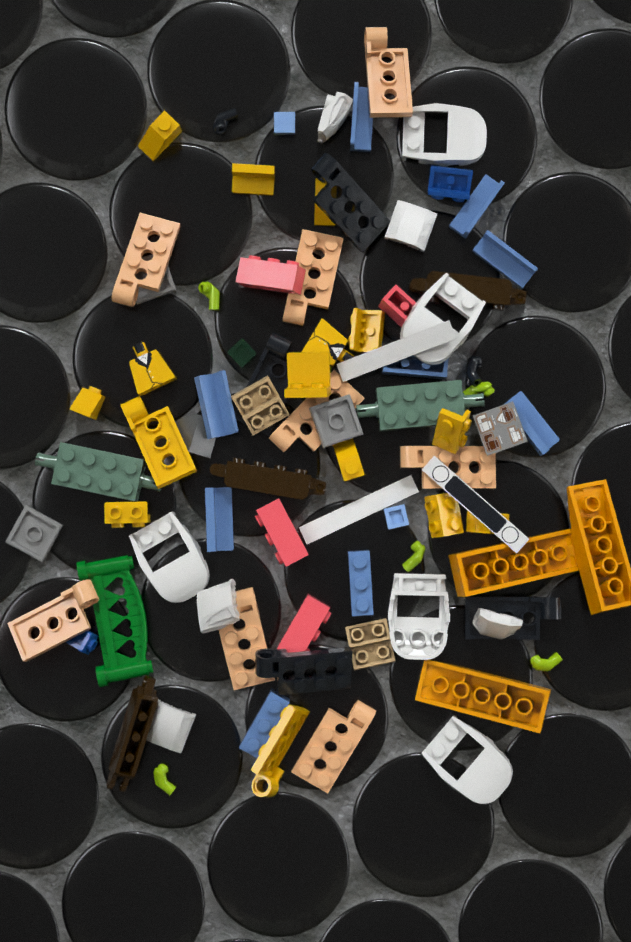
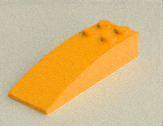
(599, 547)
(501, 567)
(483, 695)

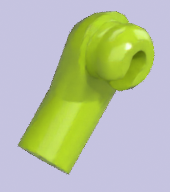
(211, 293)
(484, 387)
(416, 558)
(545, 664)
(161, 780)

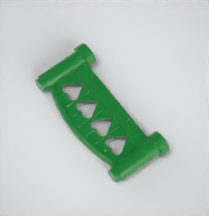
(116, 665)

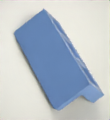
(361, 122)
(476, 206)
(504, 259)
(216, 405)
(534, 426)
(219, 519)

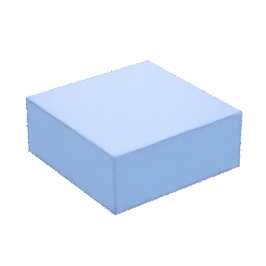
(284, 123)
(396, 516)

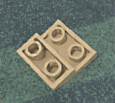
(260, 405)
(370, 644)

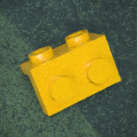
(366, 330)
(451, 430)
(126, 512)
(443, 515)

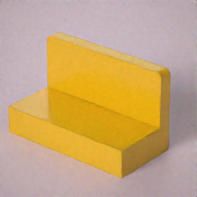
(253, 179)

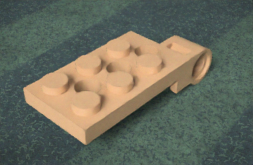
(375, 49)
(311, 241)
(127, 285)
(290, 431)
(420, 455)
(78, 596)
(253, 632)
(357, 724)

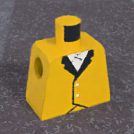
(328, 339)
(149, 370)

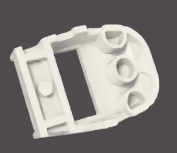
(464, 136)
(421, 318)
(181, 577)
(419, 636)
(485, 776)

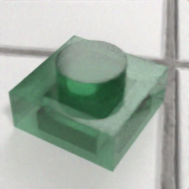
(241, 353)

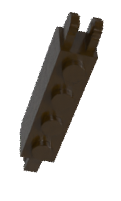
(494, 291)
(268, 480)
(133, 733)

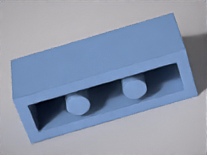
(414, 367)
(360, 583)
(263, 723)

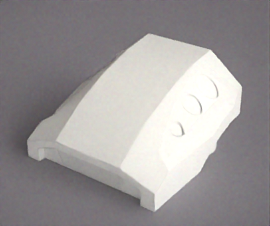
(333, 115)
(411, 225)
(217, 607)
(495, 624)
(170, 727)

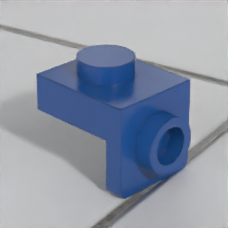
(84, 642)

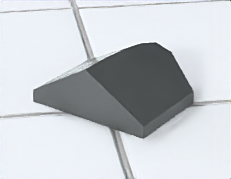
(194, 435)

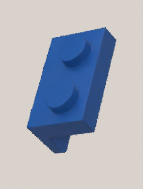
(449, 183)

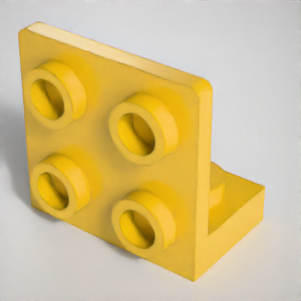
(308, 375)

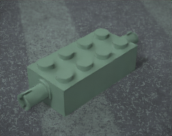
(417, 404)
(97, 471)

